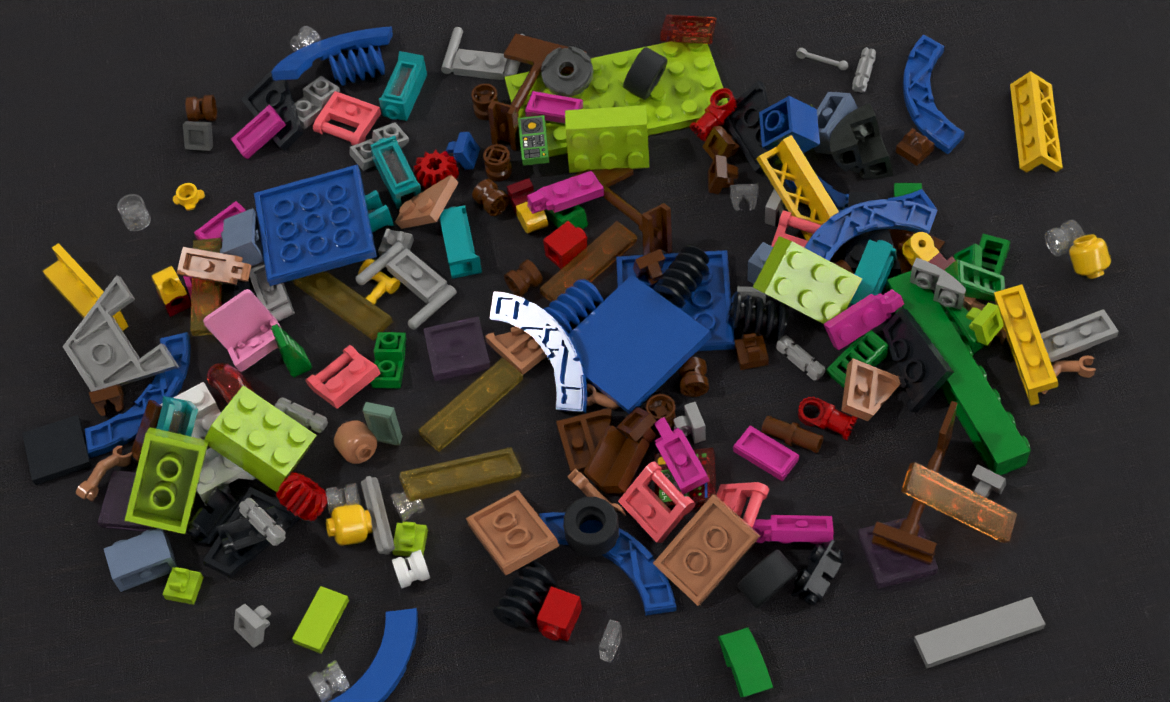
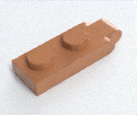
(213, 266)

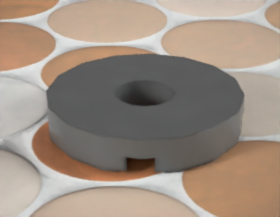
(571, 84)

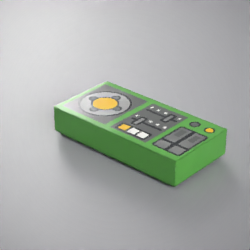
(533, 140)

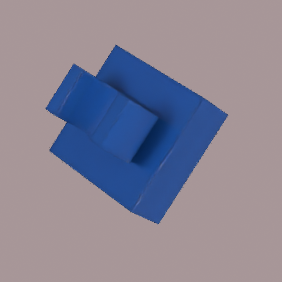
(464, 150)

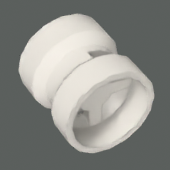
(416, 564)

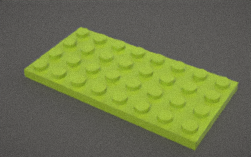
(672, 105)

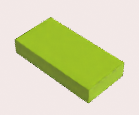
(320, 619)

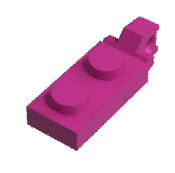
(566, 193)
(862, 318)
(680, 457)
(795, 529)

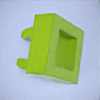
(985, 322)
(409, 538)
(183, 585)

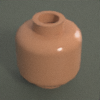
(355, 442)

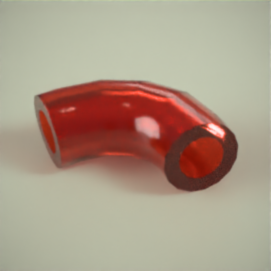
(226, 380)

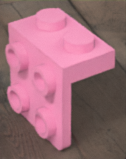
(243, 329)

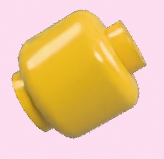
(1089, 256)
(349, 524)

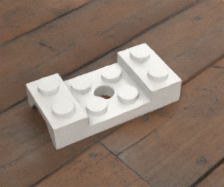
(216, 467)

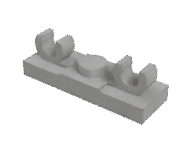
(1078, 335)

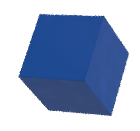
(787, 119)

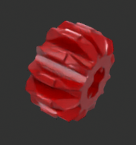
(434, 168)
(302, 496)

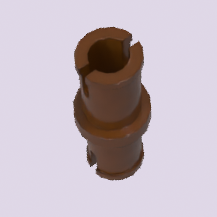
(792, 434)

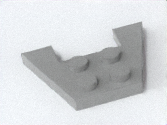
(104, 352)

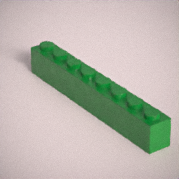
(978, 405)

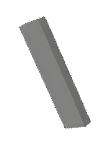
(979, 632)

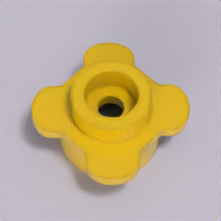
(188, 196)

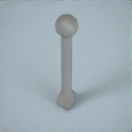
(802, 53)

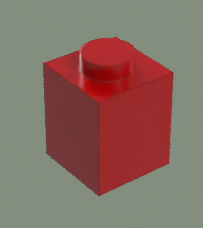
(565, 244)
(559, 614)

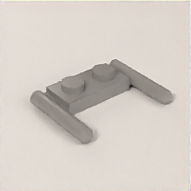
(476, 63)
(415, 276)
(272, 297)

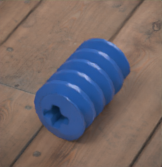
(356, 65)
(574, 303)

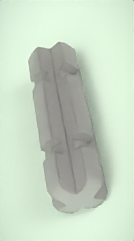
(863, 70)
(800, 358)
(302, 415)
(262, 521)

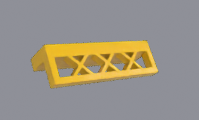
(1032, 123)
(805, 180)
(76, 284)
(1025, 342)

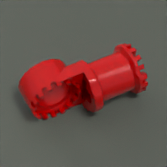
(714, 114)
(828, 417)

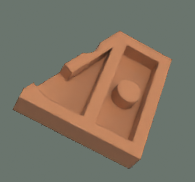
(427, 205)
(517, 349)
(866, 389)

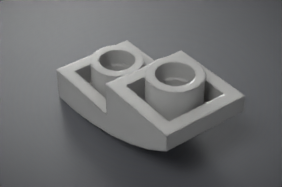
(315, 98)
(362, 152)
(947, 289)

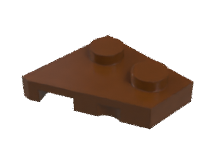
(581, 436)

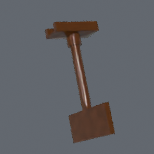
(504, 117)
(654, 223)
(905, 538)

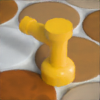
(385, 283)

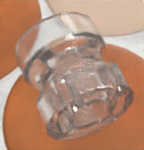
(134, 212)
(1062, 238)
(336, 497)
(335, 677)

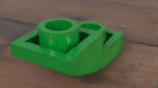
(390, 359)
(746, 662)

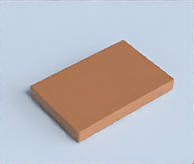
(512, 532)
(706, 549)

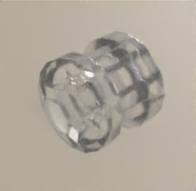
(305, 37)
(404, 507)

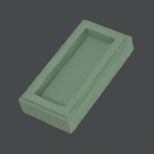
(383, 423)

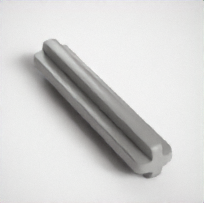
(379, 519)

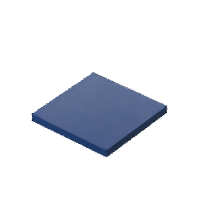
(314, 225)
(707, 303)
(635, 343)

